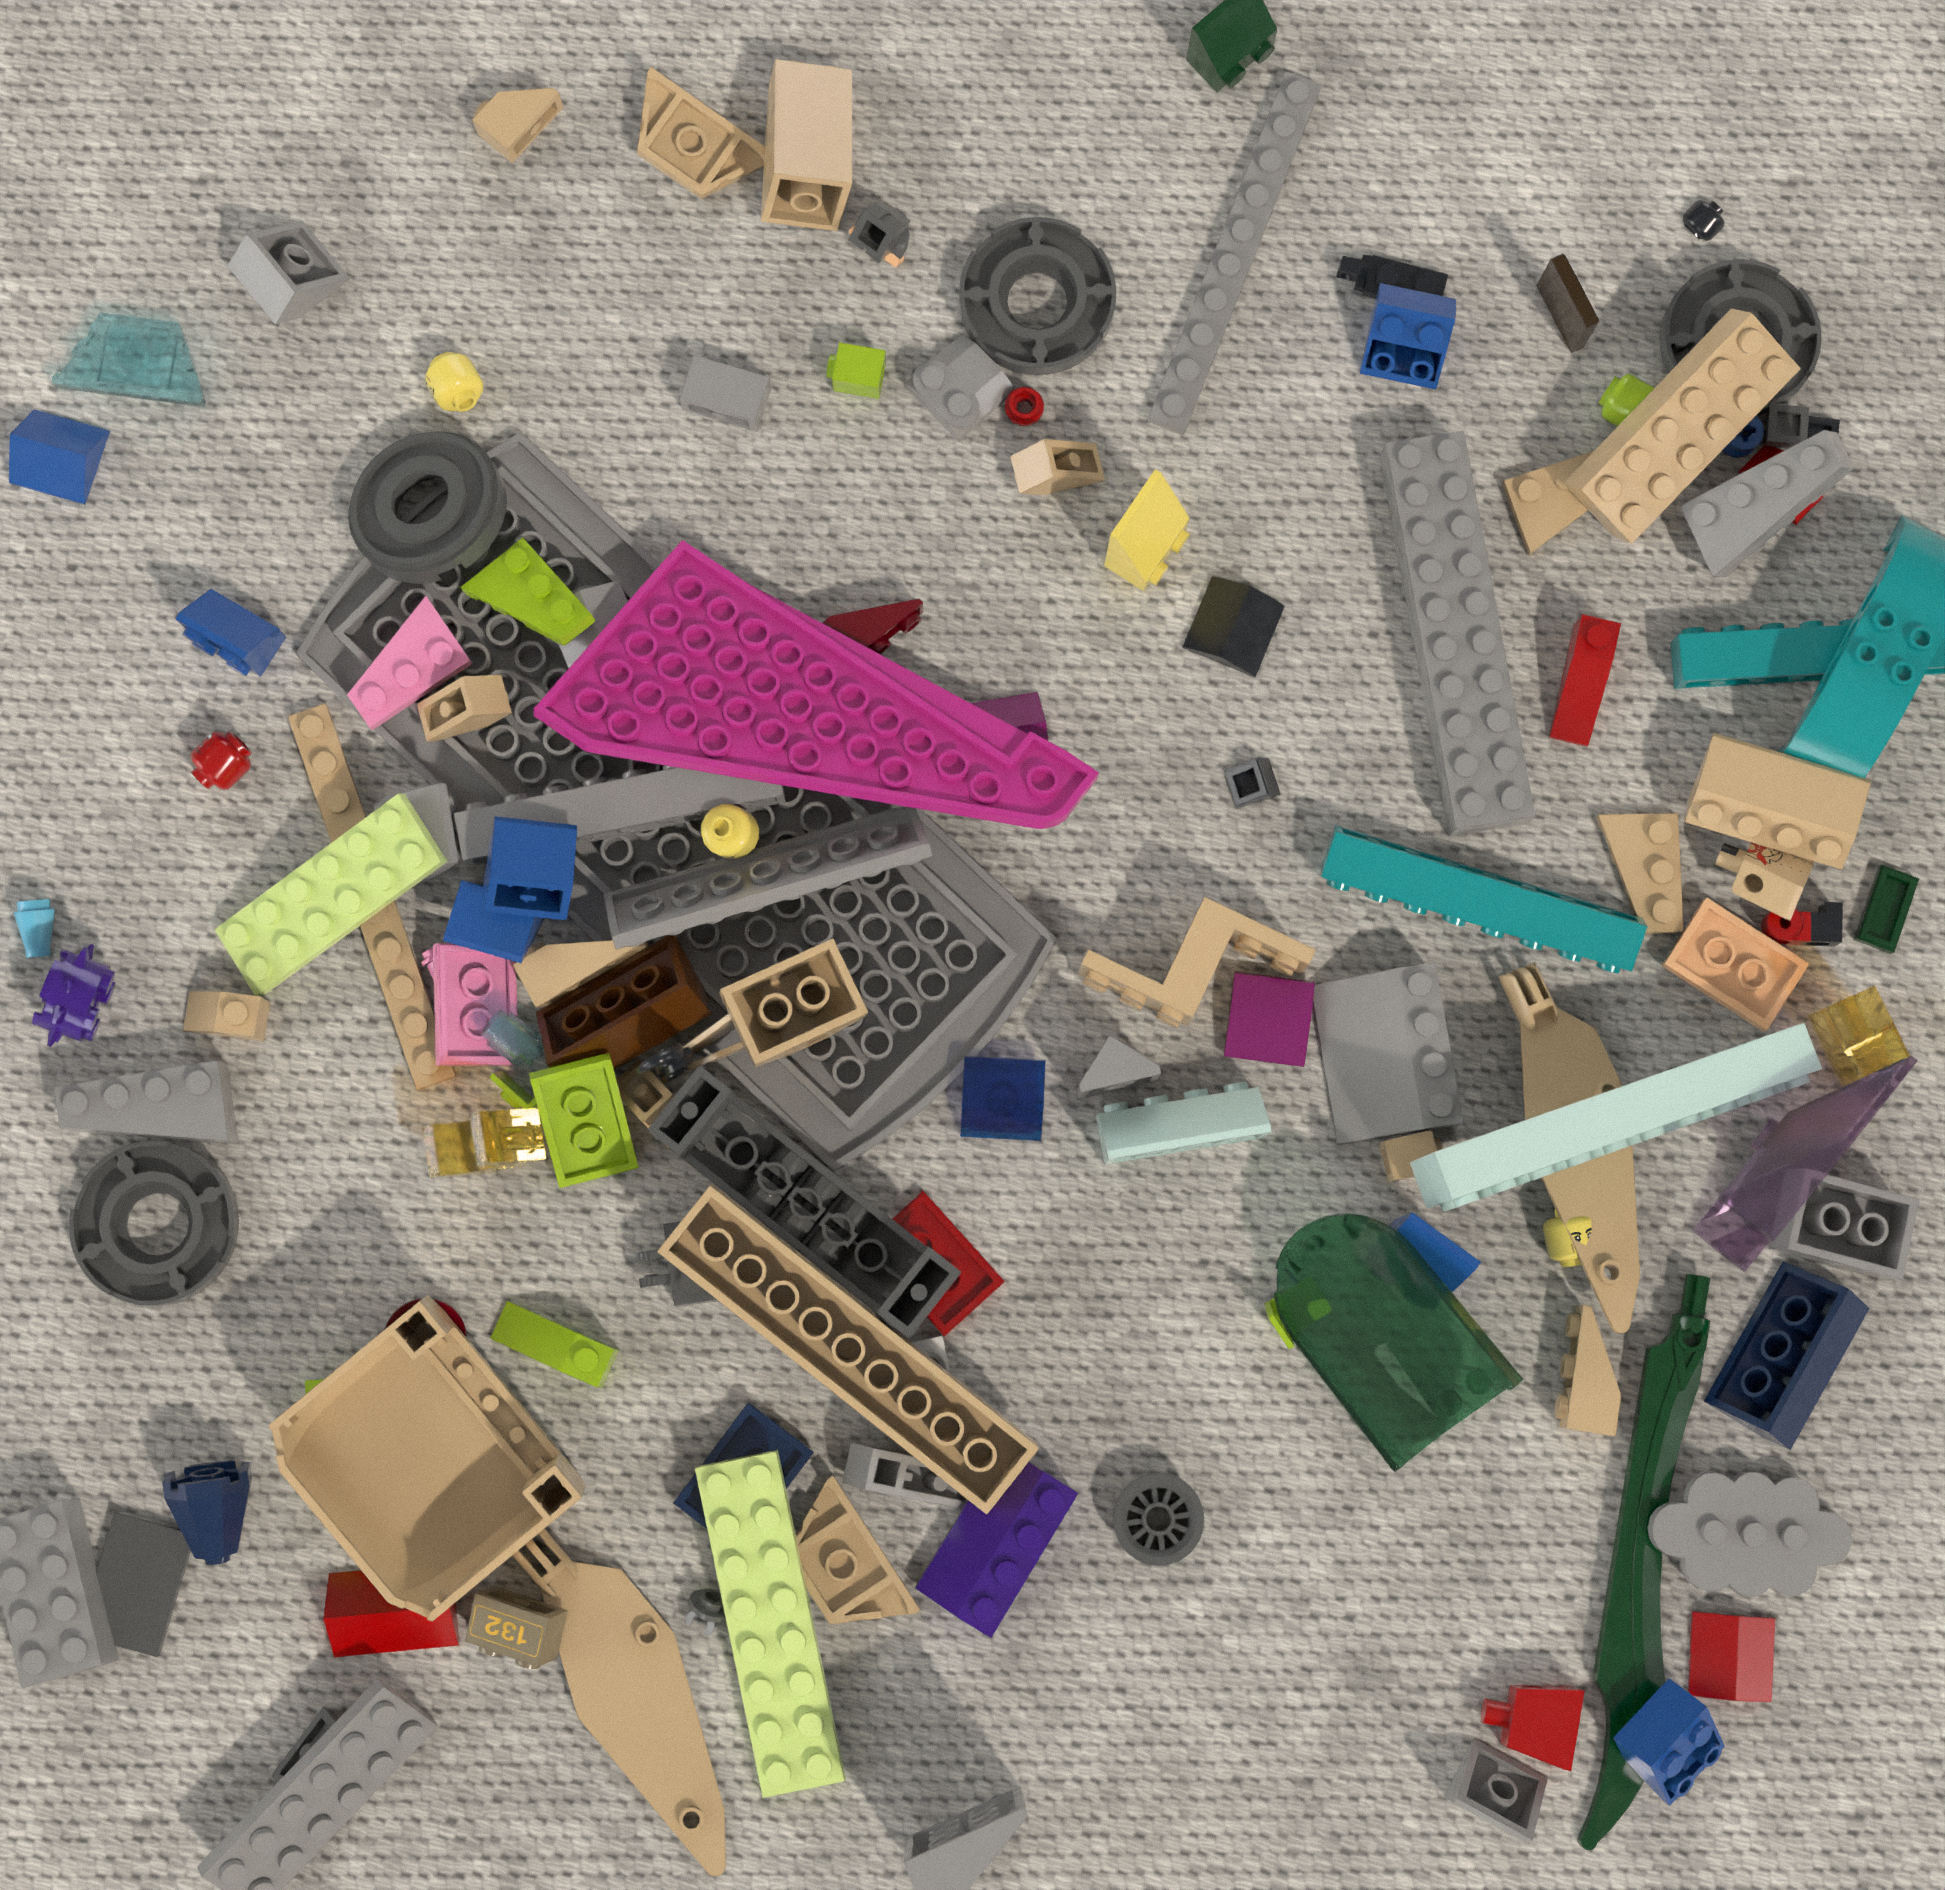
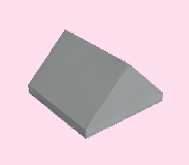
(1116, 1069)
(1498, 1790)

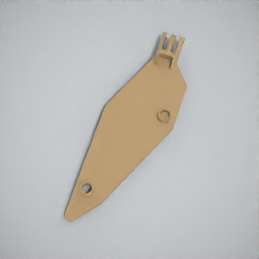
(1561, 1067)
(634, 1694)

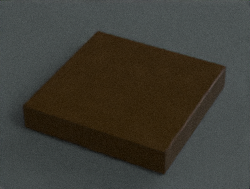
(1567, 303)

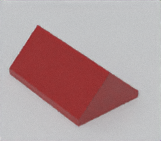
(365, 1623)

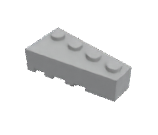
(1756, 504)

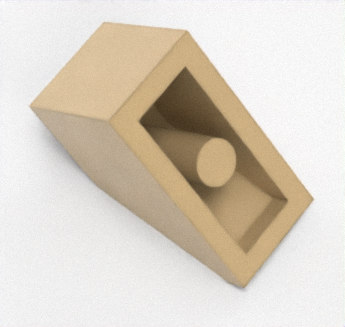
(516, 118)
(1056, 466)
(464, 707)
(227, 1015)
(643, 1094)

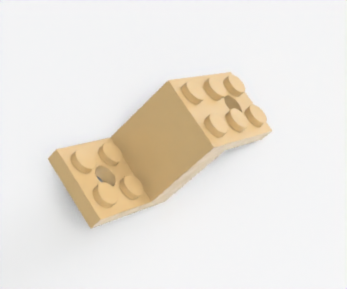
(1196, 963)

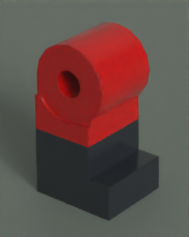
(1807, 928)

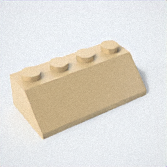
(1777, 801)

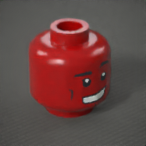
(221, 760)

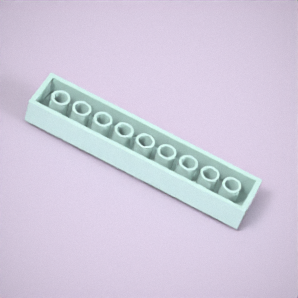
(1616, 1119)

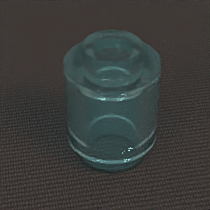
(512, 1038)

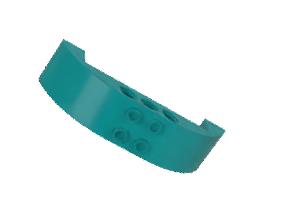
(1878, 657)

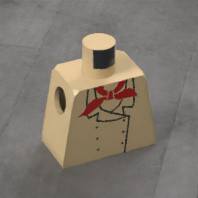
(1766, 876)

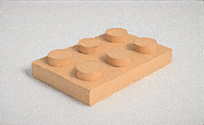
(1735, 964)

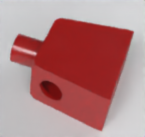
(1538, 1721)

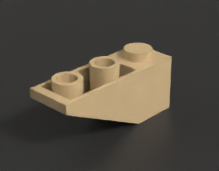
(1590, 1389)

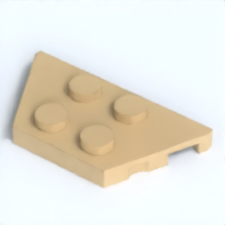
(693, 140)
(846, 1564)

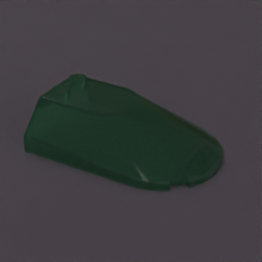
(1385, 1333)

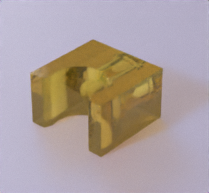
(1858, 1035)
(484, 1144)

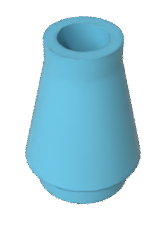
(35, 926)

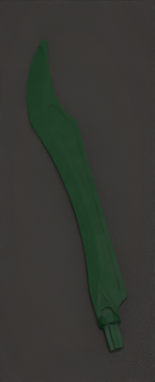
(1630, 1642)

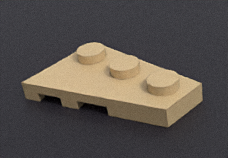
(1543, 502)
(1649, 866)

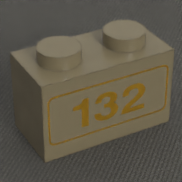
(515, 1627)

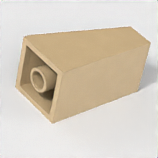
(807, 145)

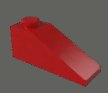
(1584, 679)

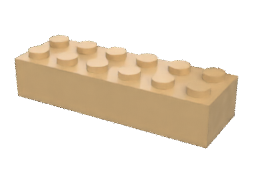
(1682, 425)

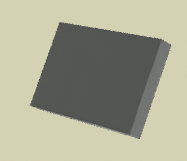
(141, 1580)

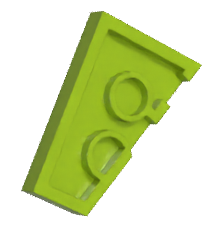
(530, 592)

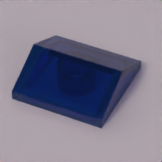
(1003, 1098)

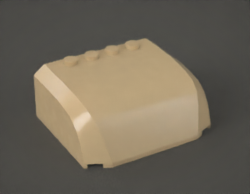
(423, 1462)

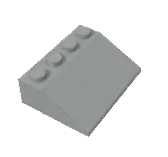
(1387, 1054)
(961, 1847)

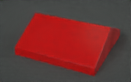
(1731, 1657)

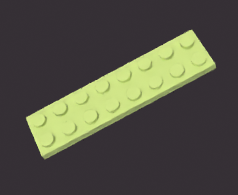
(770, 1623)

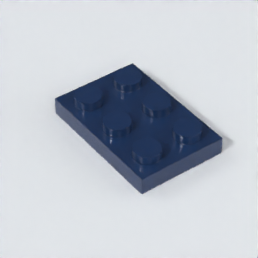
(748, 1435)

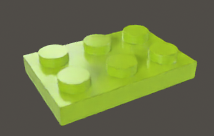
(583, 1120)

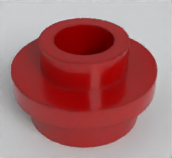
(1024, 394)

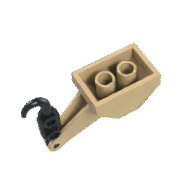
(774, 1013)

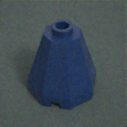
(210, 1507)

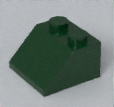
(1230, 41)

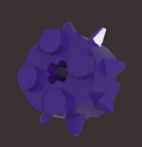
(73, 996)

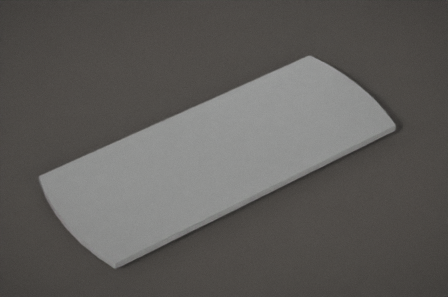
(926, 943)

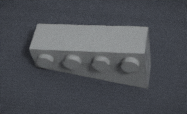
(163, 1103)

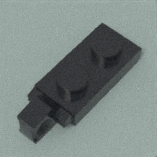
(1374, 270)

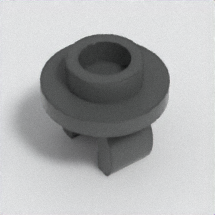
(706, 1605)

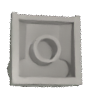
(960, 386)

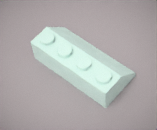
(1182, 1124)

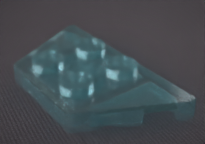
(133, 361)

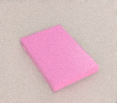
(466, 996)

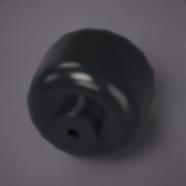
(1704, 219)

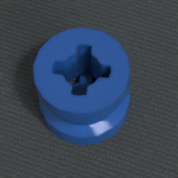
(1744, 444)

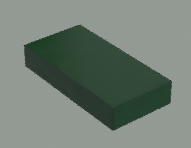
(1886, 909)

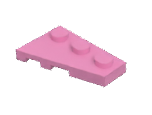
(409, 666)

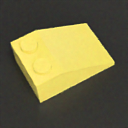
(1148, 534)

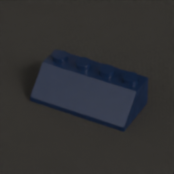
(1787, 1354)

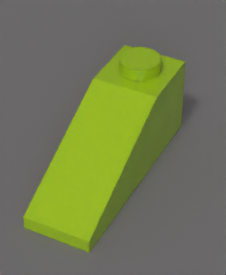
(554, 1345)

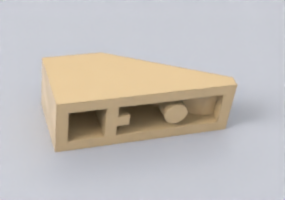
(561, 968)

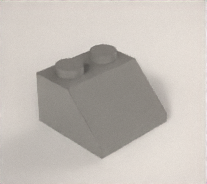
(286, 270)

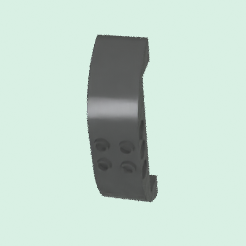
(803, 1202)

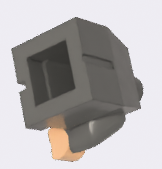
(882, 233)

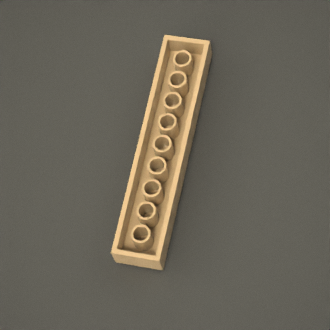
(849, 1348)

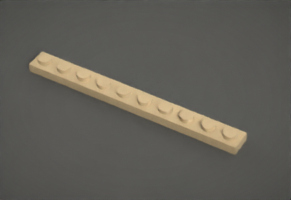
(385, 930)

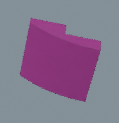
(1269, 1019)

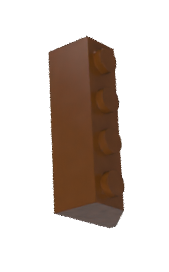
(625, 1008)

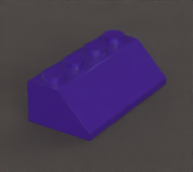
(993, 1554)

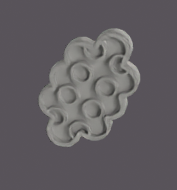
(1749, 1533)

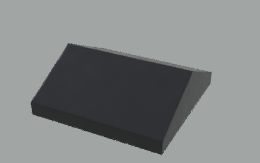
(1234, 625)

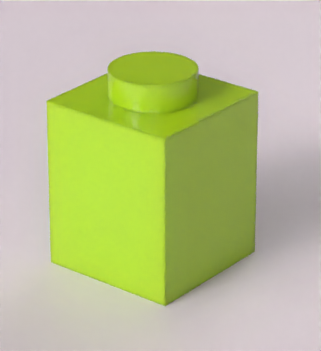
(857, 370)

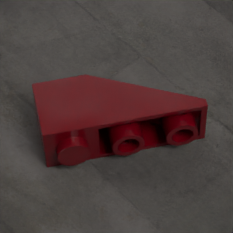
(878, 624)

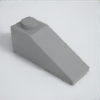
(897, 1475)

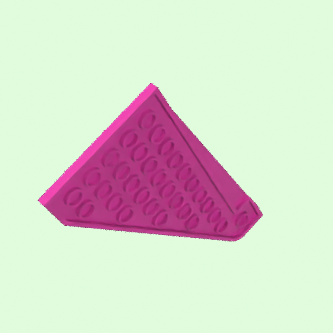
(756, 691)

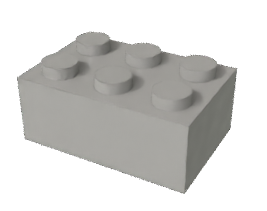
(1852, 1229)

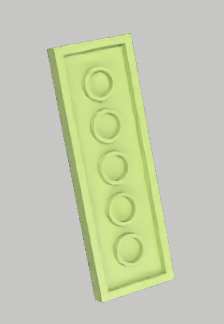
(330, 895)

